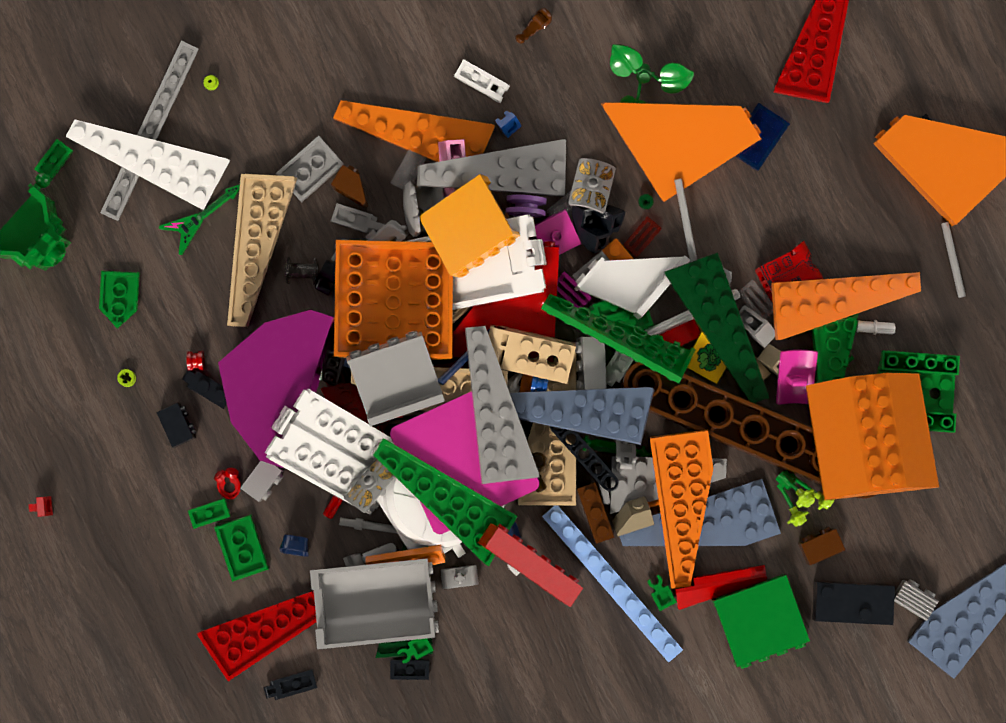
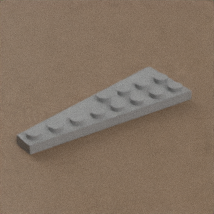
(523, 170)
(499, 434)

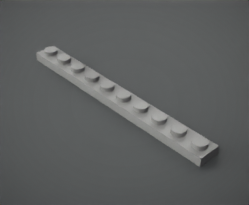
(152, 125)

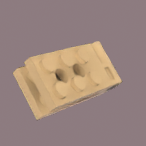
(514, 346)

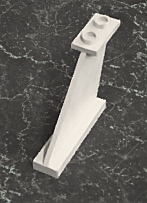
(629, 283)

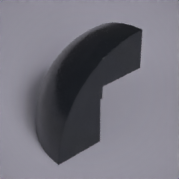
(596, 228)

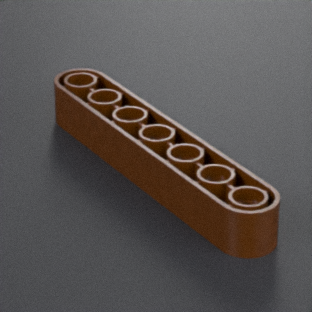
(732, 428)

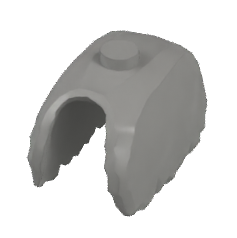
(416, 202)

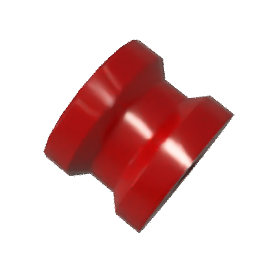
(195, 360)

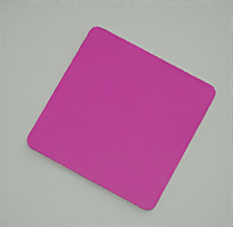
(449, 443)

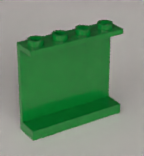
(761, 621)

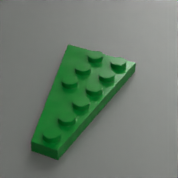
(833, 346)

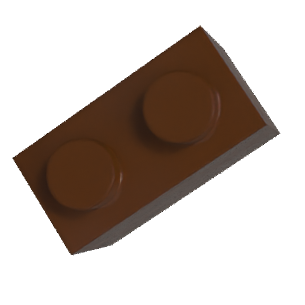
(821, 546)

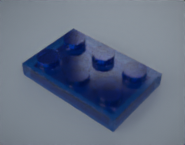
(771, 128)

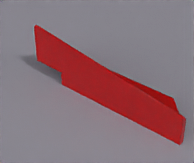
(718, 584)

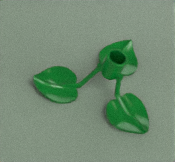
(627, 60)

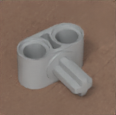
(459, 577)

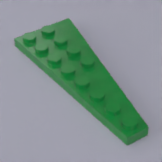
(652, 351)

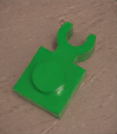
(662, 595)
(418, 648)

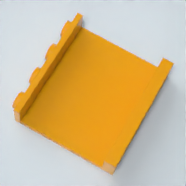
(468, 227)

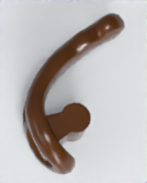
(538, 22)

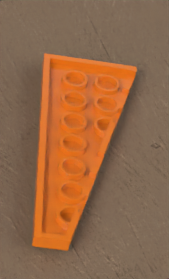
(415, 130)
(813, 303)

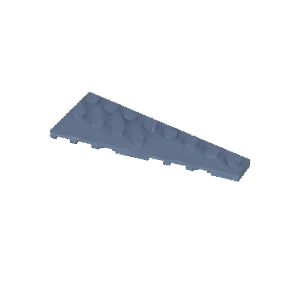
(599, 412)

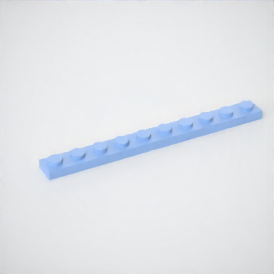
(612, 583)

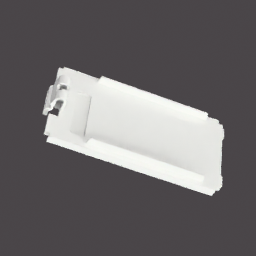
(505, 274)
(324, 444)

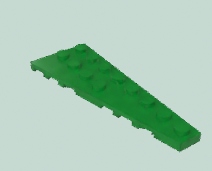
(454, 504)

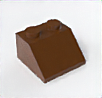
(350, 185)

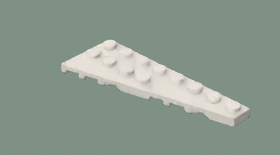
(174, 168)

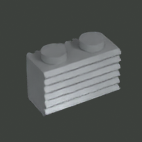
(915, 600)

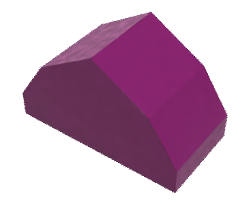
(272, 372)

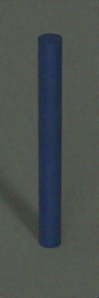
(454, 368)

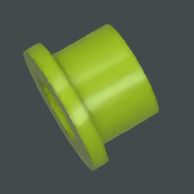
(213, 85)

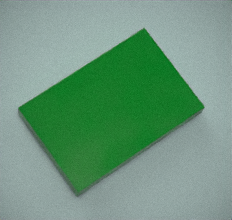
(241, 548)

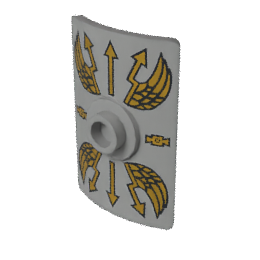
(592, 184)
(369, 486)

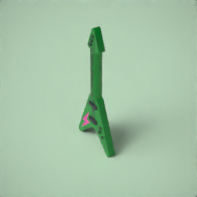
(189, 225)

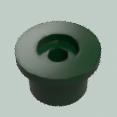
(648, 198)

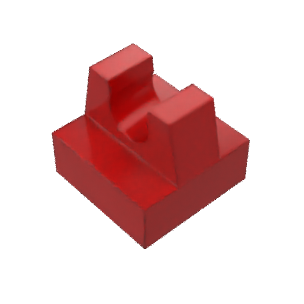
(42, 506)

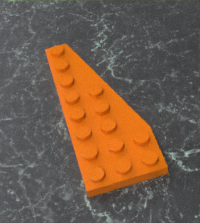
(683, 482)

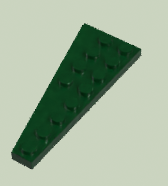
(711, 303)

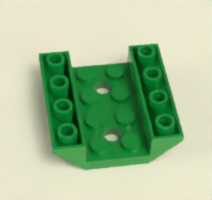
(935, 372)

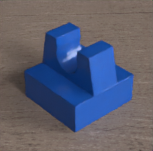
(508, 124)

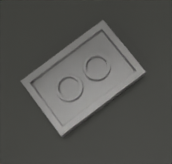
(311, 167)

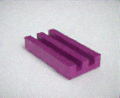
(563, 294)

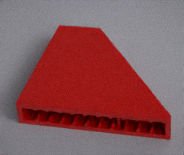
(517, 313)

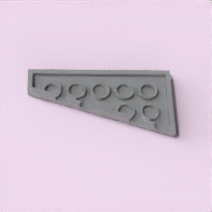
(642, 480)

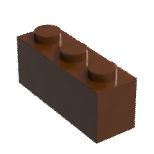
(595, 513)

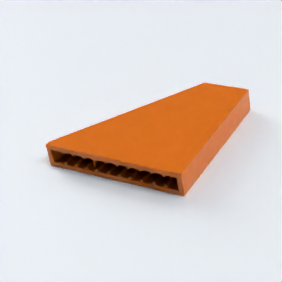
(681, 138)
(945, 162)

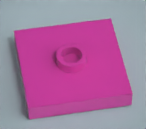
(558, 229)

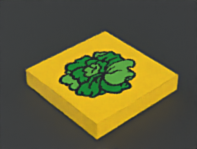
(706, 361)

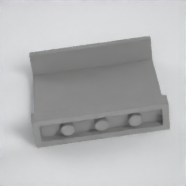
(395, 378)

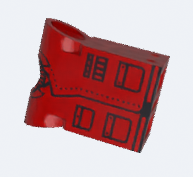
(788, 268)

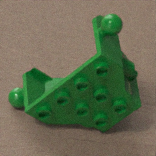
(35, 231)

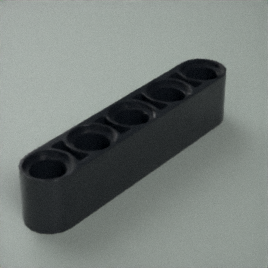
(588, 462)

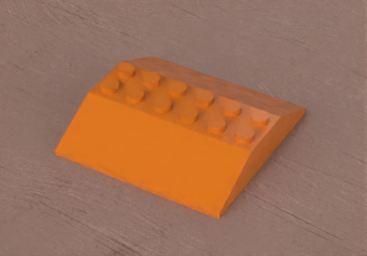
(391, 291)
(871, 435)

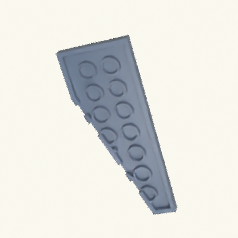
(730, 519)
(962, 623)

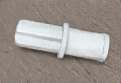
(875, 327)

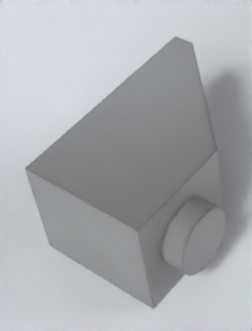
(756, 326)

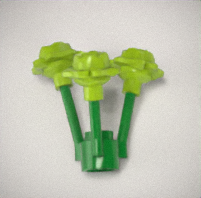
(805, 498)

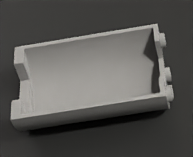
(374, 603)

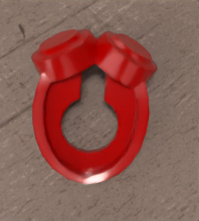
(232, 474)

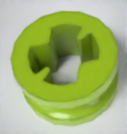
(122, 381)

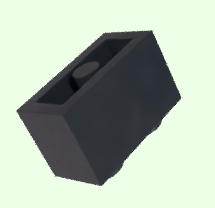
(177, 425)

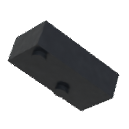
(853, 603)

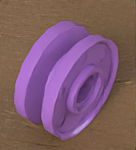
(526, 205)

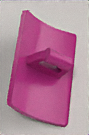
(796, 371)

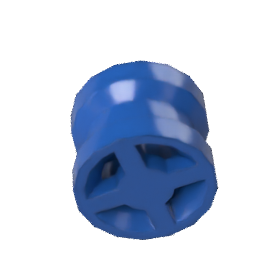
(538, 384)

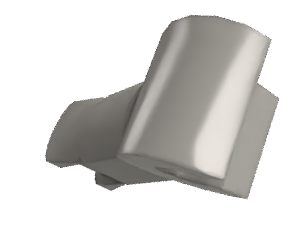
(357, 559)

